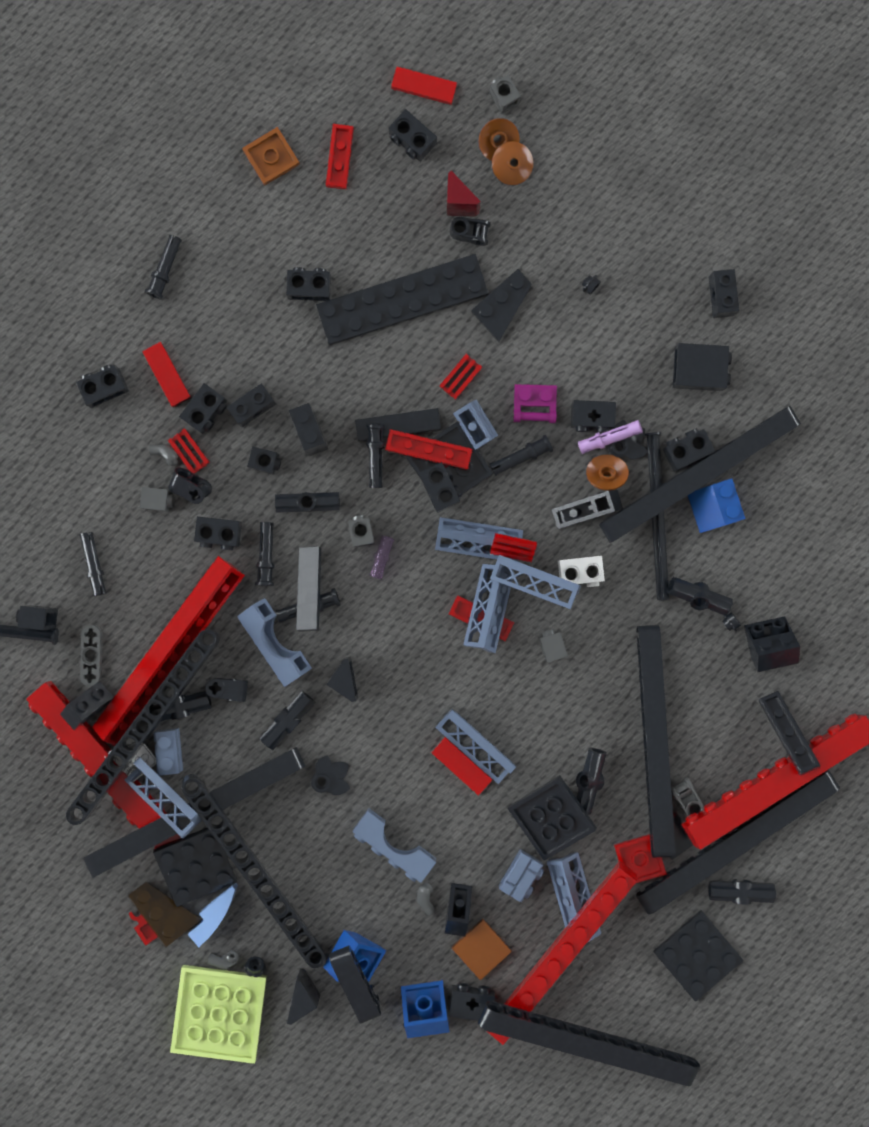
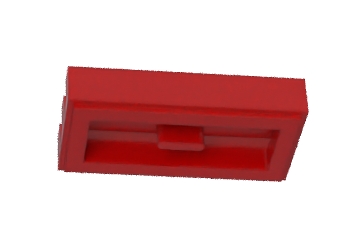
(471, 363)
(178, 437)
(512, 550)

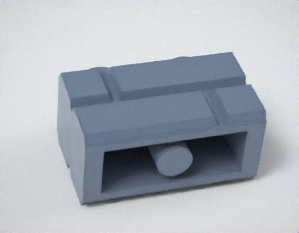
(475, 424)
(168, 751)
(521, 876)

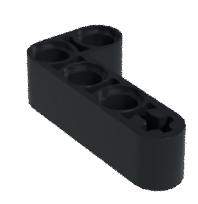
(355, 985)

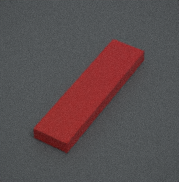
(428, 449)

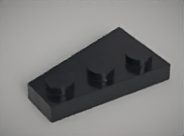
(502, 304)

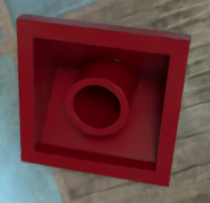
(460, 199)

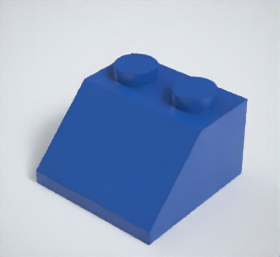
(716, 505)
(366, 952)
(424, 1009)

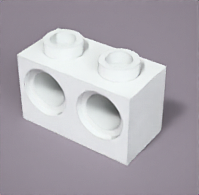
(580, 566)

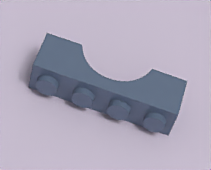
(259, 623)
(415, 862)

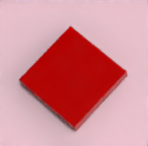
(638, 857)

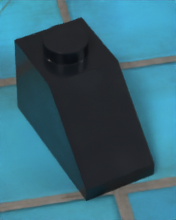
(458, 910)

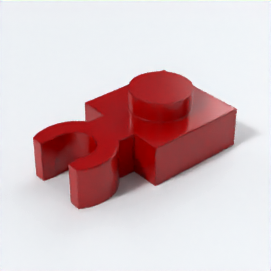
(143, 929)

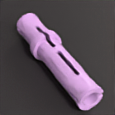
(600, 440)

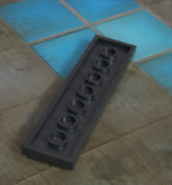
(402, 299)

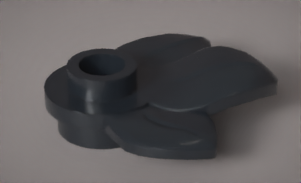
(631, 445)
(333, 775)

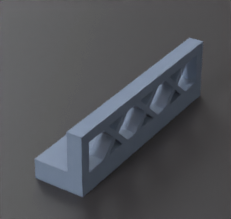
(471, 532)
(538, 574)
(493, 608)
(481, 741)
(165, 790)
(564, 886)

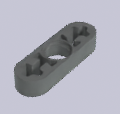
(84, 661)

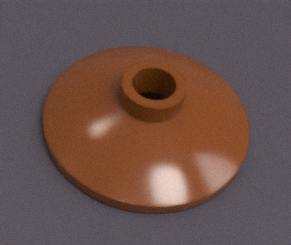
(499, 126)
(501, 163)
(607, 465)

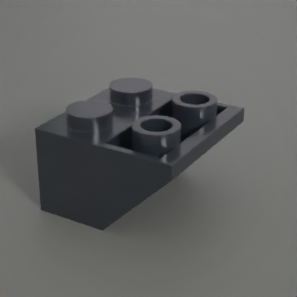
(772, 644)

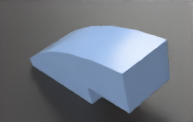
(212, 916)

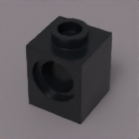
(256, 456)

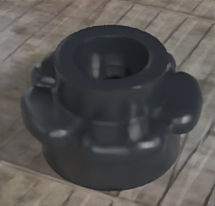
(590, 284)
(731, 622)
(255, 962)

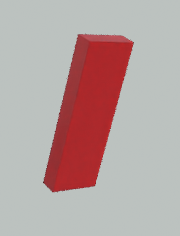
(424, 85)
(339, 156)
(166, 374)
(462, 610)
(461, 766)

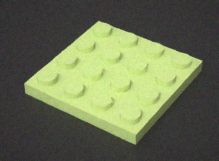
(218, 1014)

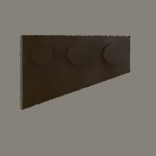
(162, 914)

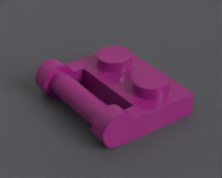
(535, 397)

